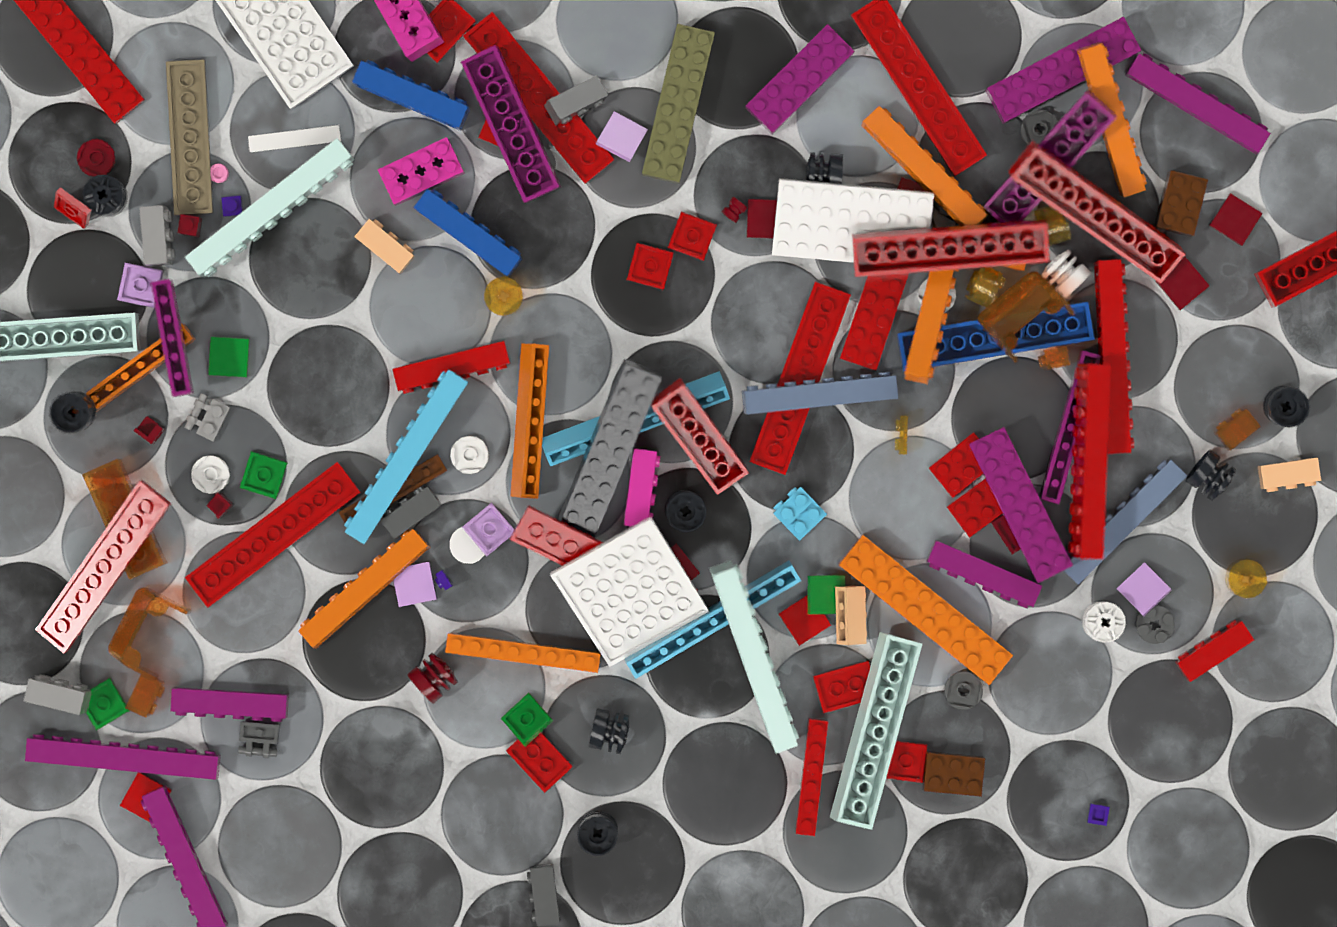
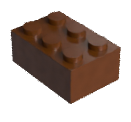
(1181, 203)
(953, 773)

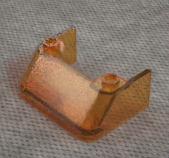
(1018, 308)
(142, 603)

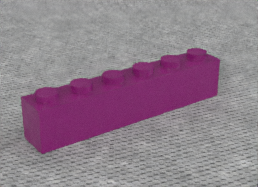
(172, 338)
(983, 573)
(229, 703)

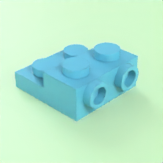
(799, 512)

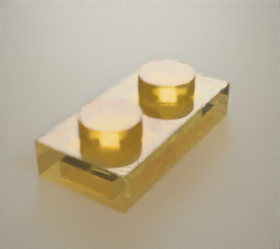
(902, 426)

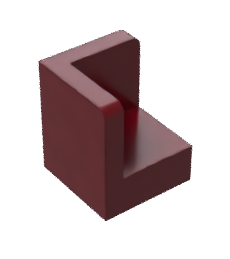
(149, 430)
(219, 505)

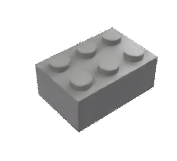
(157, 236)
(58, 694)

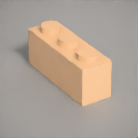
(385, 245)
(1289, 474)
(850, 615)

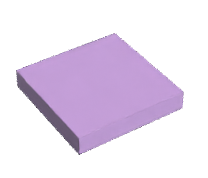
(621, 136)
(136, 284)
(488, 529)
(415, 585)
(1144, 589)

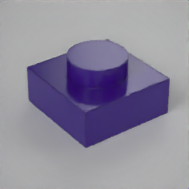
(232, 206)
(442, 580)
(1098, 814)

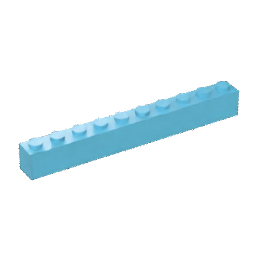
(574, 440)
(406, 456)
(679, 640)

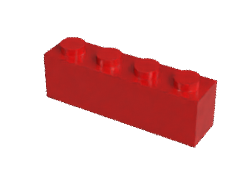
(1215, 650)

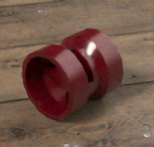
(734, 209)

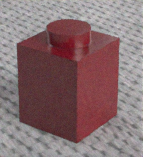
(189, 225)

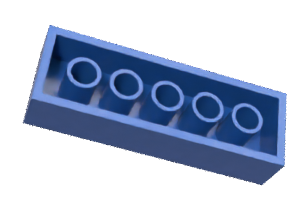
(410, 95)
(468, 233)

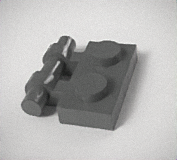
(259, 733)

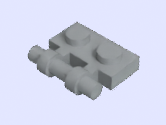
(213, 419)

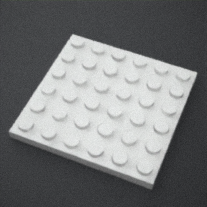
(629, 591)

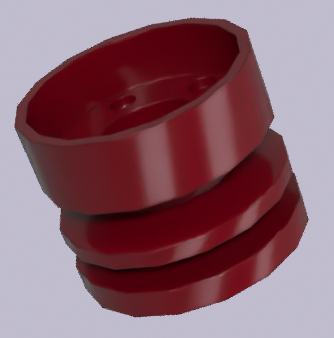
(432, 677)

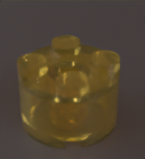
(1056, 223)
(984, 286)
(512, 303)
(1257, 578)

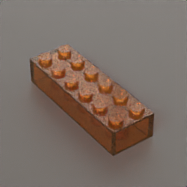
(109, 489)

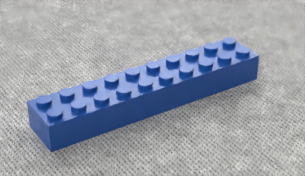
(971, 342)

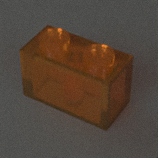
(1054, 358)
(1236, 429)
(145, 695)

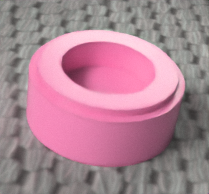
(219, 173)

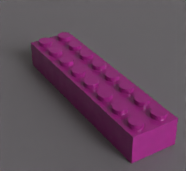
(1058, 72)
(511, 124)
(1067, 142)
(1020, 505)

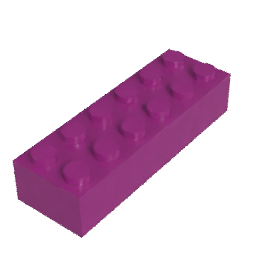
(799, 79)

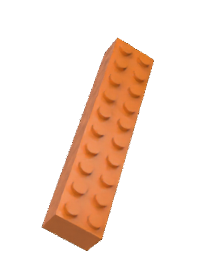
(925, 609)

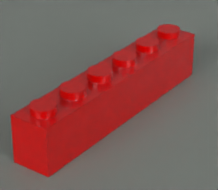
(462, 363)
(811, 776)

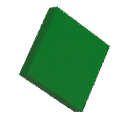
(229, 357)
(263, 475)
(822, 593)
(105, 704)
(527, 719)

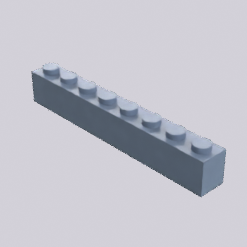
(819, 394)
(1130, 515)

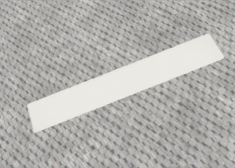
(293, 138)

